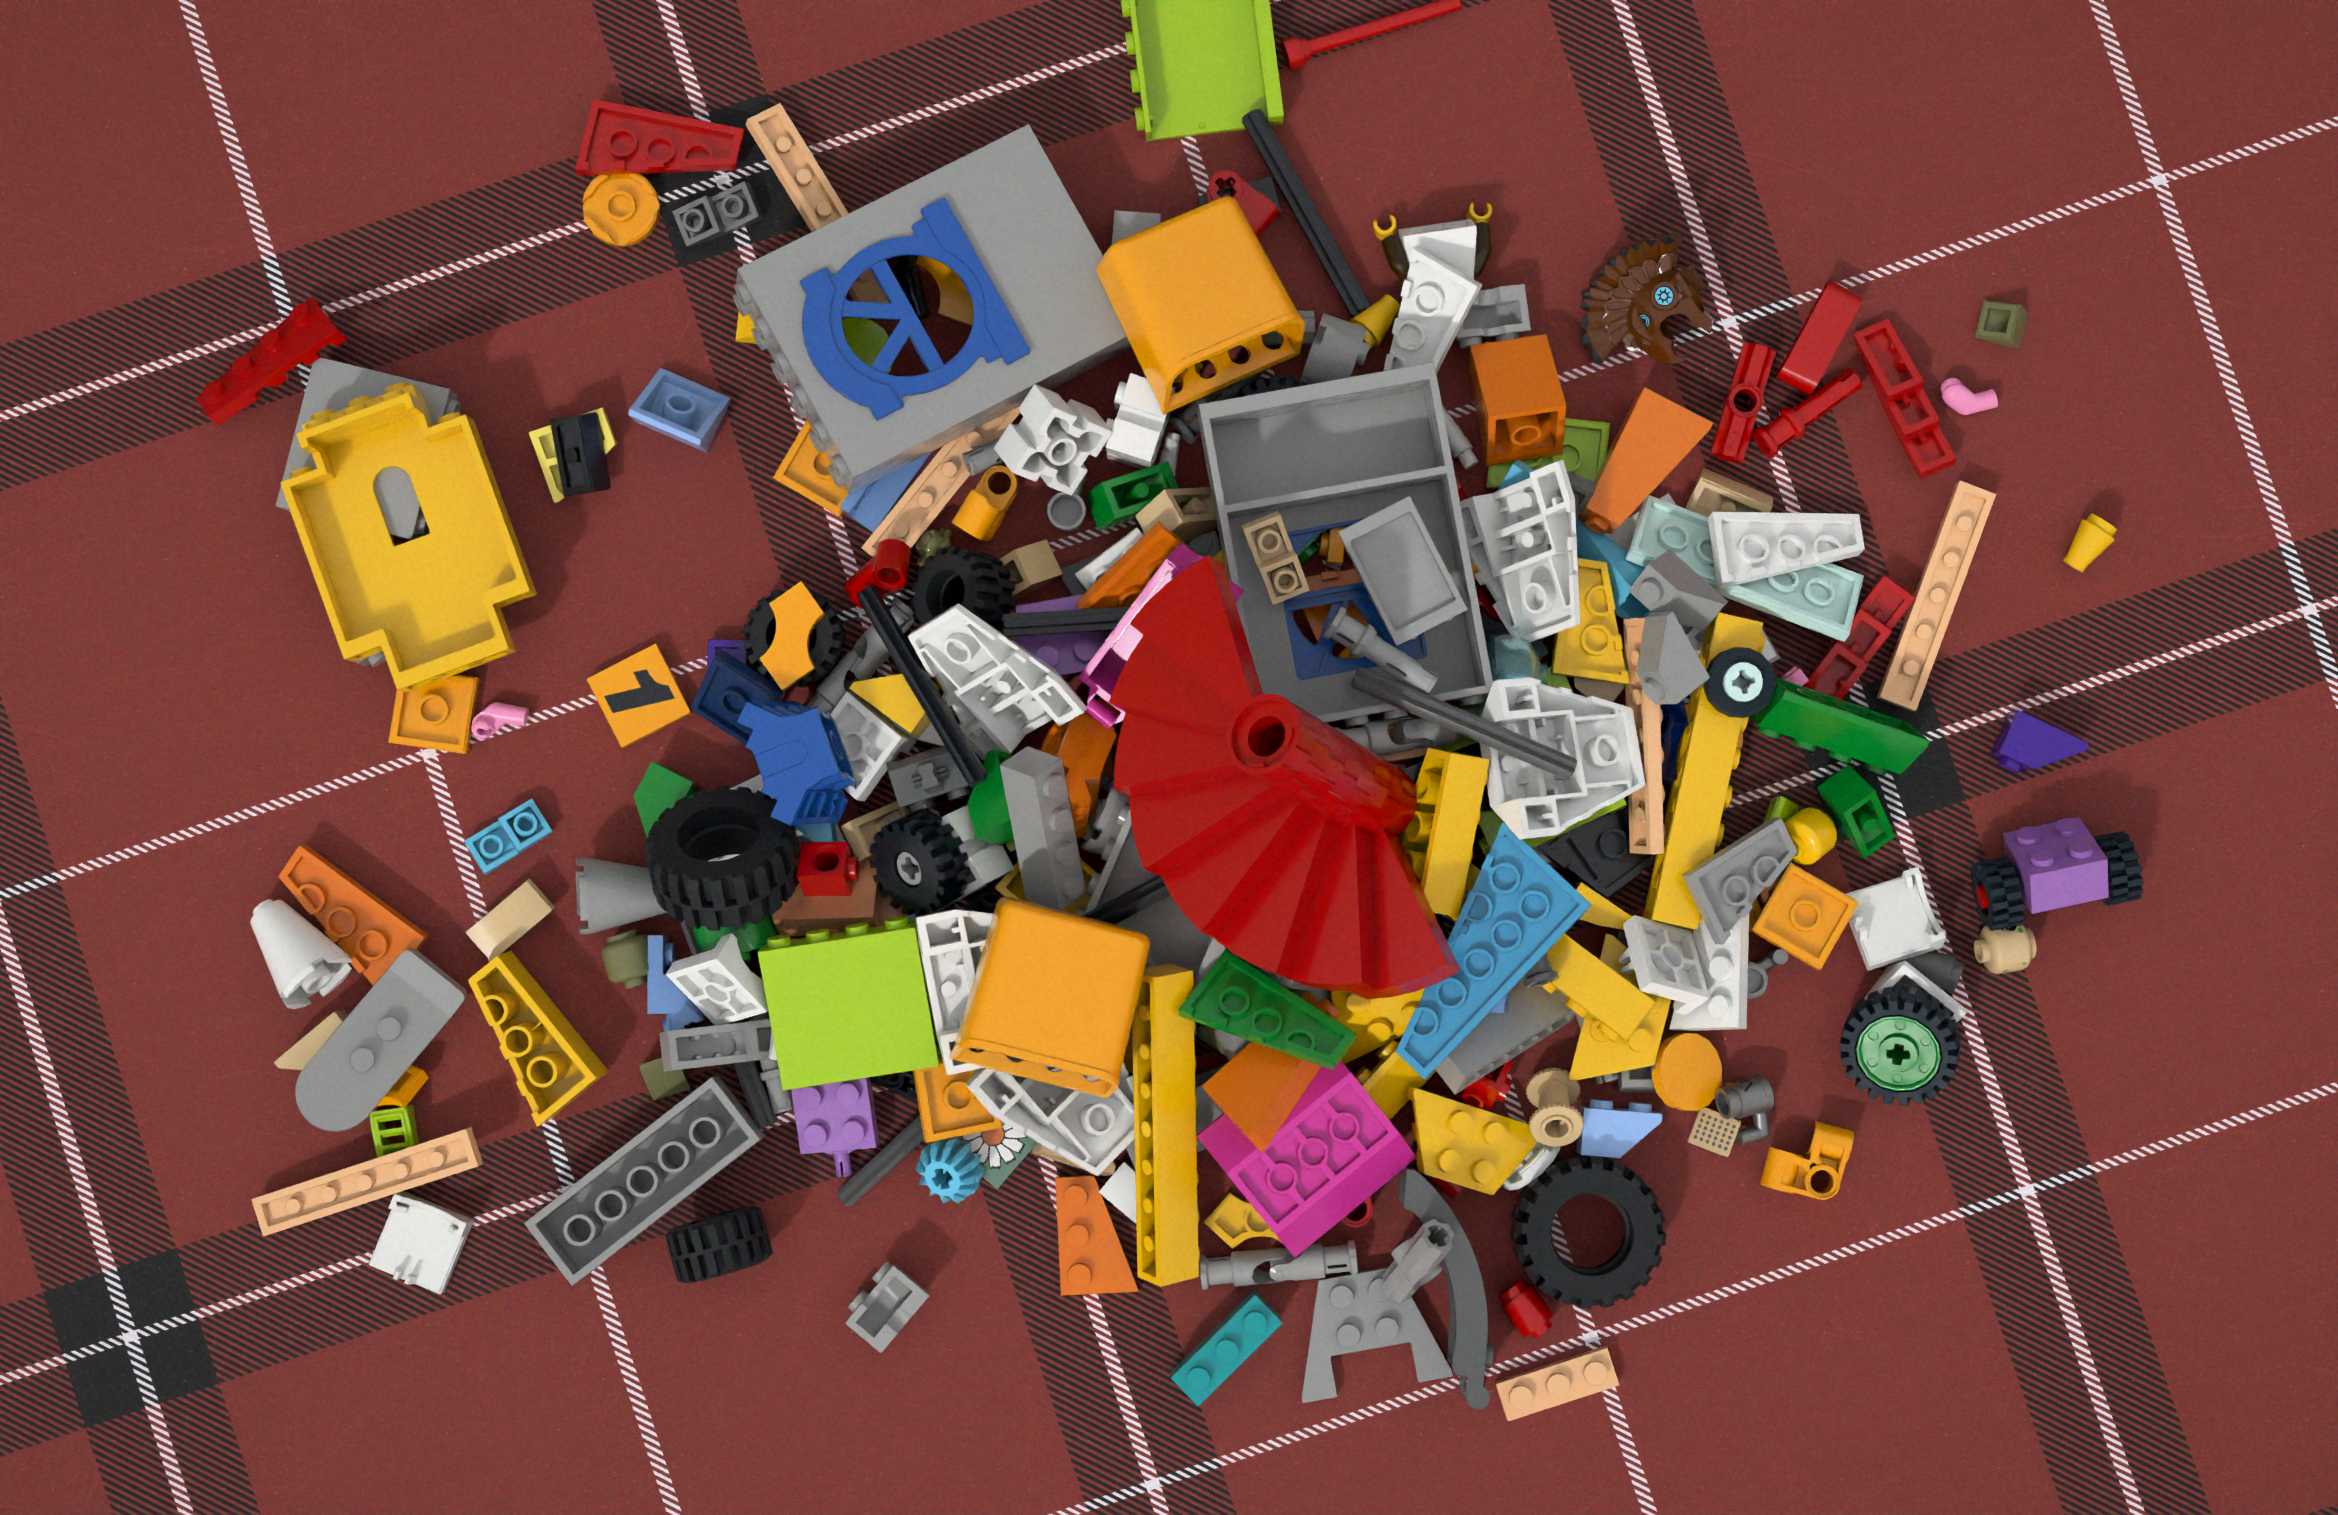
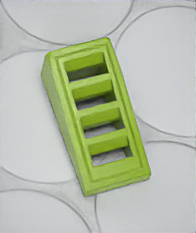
(380, 1133)

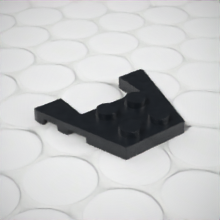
(1599, 853)

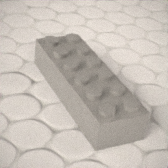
(644, 1179)

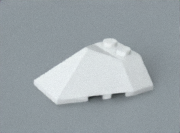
(1528, 552)
(991, 681)
(1585, 728)
(950, 956)
(1067, 1121)

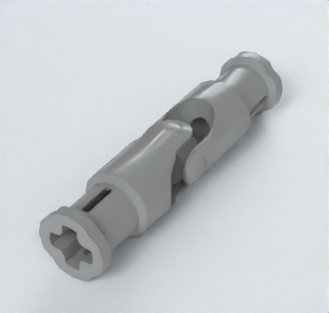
(862, 660)
(1408, 734)
(1310, 1264)

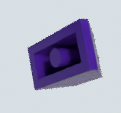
(2031, 743)

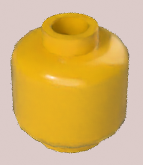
(1812, 834)

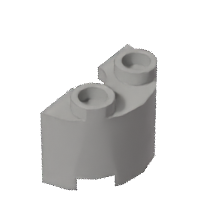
(1496, 315)
(1335, 351)
(887, 1307)

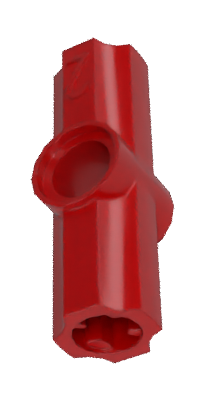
(1750, 380)

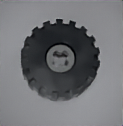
(925, 843)

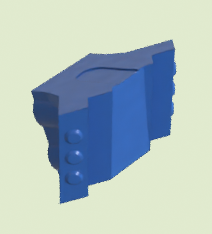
(799, 760)

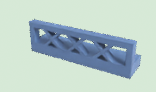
(876, 500)

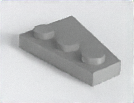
(1737, 874)

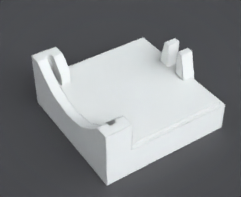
(868, 742)
(1894, 921)
(1664, 962)
(720, 983)
(421, 1242)

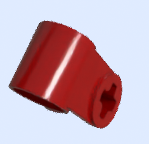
(1256, 206)

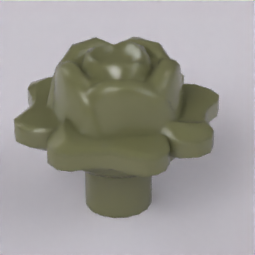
(931, 542)

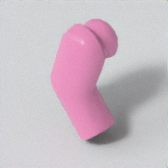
(1965, 401)
(496, 716)

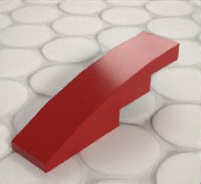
(1903, 398)
(1871, 626)

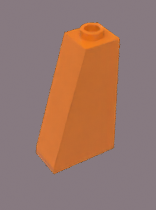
(1642, 454)
(1263, 1085)

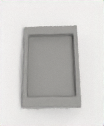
(1402, 571)

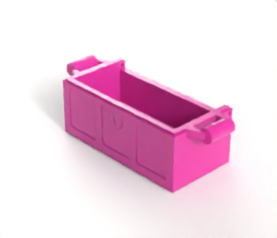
(1112, 656)

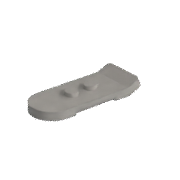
(377, 1043)

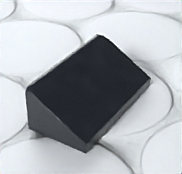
(580, 454)

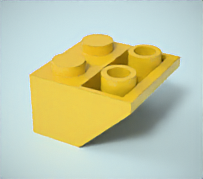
(1389, 1079)

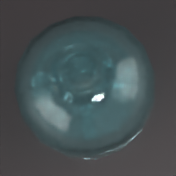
(1514, 658)

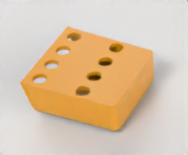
(1196, 293)
(1054, 996)

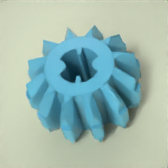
(950, 1169)

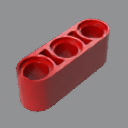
(1819, 337)

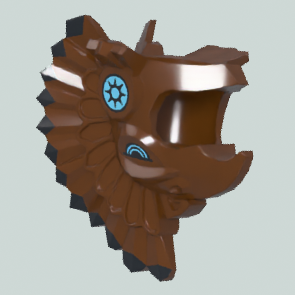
(1637, 296)

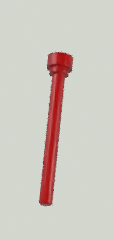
(1298, 51)

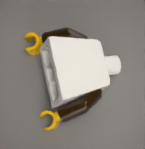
(1458, 243)

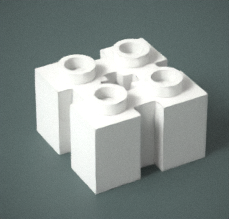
(1137, 425)
(1053, 440)
(986, 859)

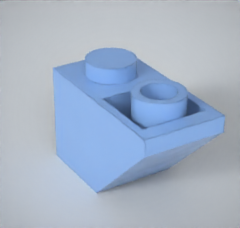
(1614, 1130)

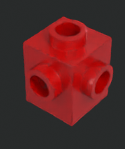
(1488, 1088)

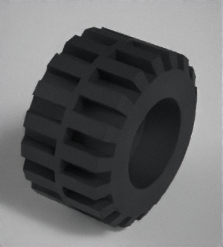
(959, 569)
(826, 649)
(719, 1244)

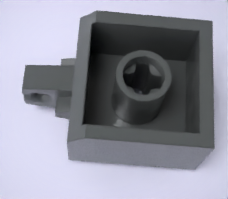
(925, 778)

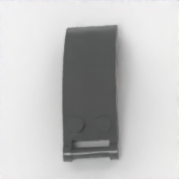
(1468, 1318)

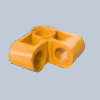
(983, 508)
(1827, 1152)

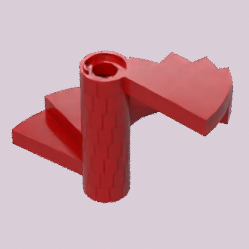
(1262, 812)

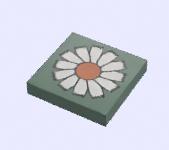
(1000, 1151)

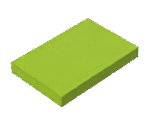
(1583, 452)

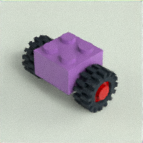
(2054, 869)

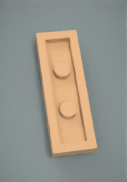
(1556, 1383)

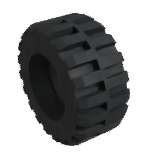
(729, 889)
(1630, 1263)

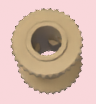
(1555, 1121)

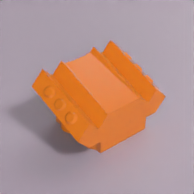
(1086, 760)

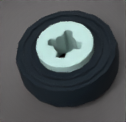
(1725, 684)

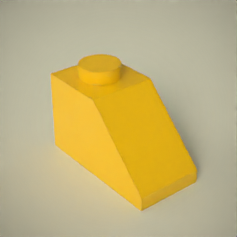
(895, 700)

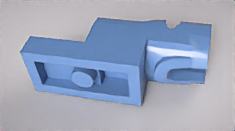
(662, 993)

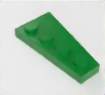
(1258, 1009)

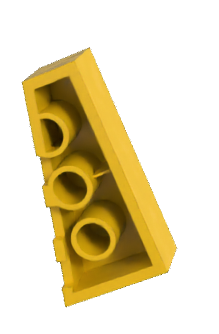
(1445, 826)
(535, 1037)

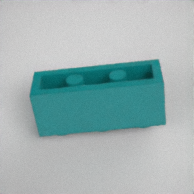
(1226, 1347)

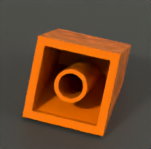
(1517, 399)

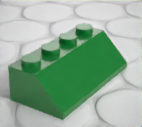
(1841, 728)

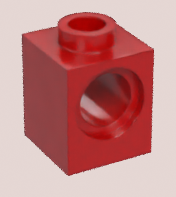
(816, 858)

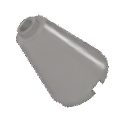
(613, 895)

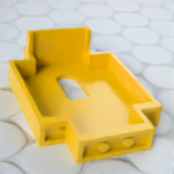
(434, 597)

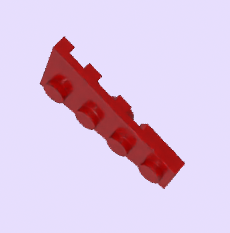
(649, 141)
(267, 364)

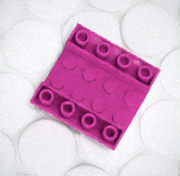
(1319, 1163)

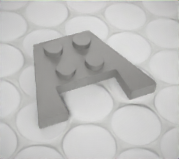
(1356, 1317)

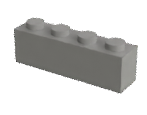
(1043, 828)

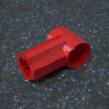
(884, 571)

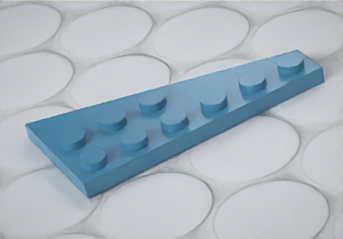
(1500, 935)

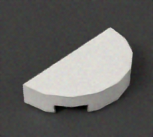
(1531, 1167)

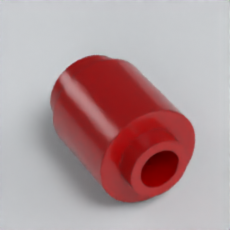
(1526, 1309)

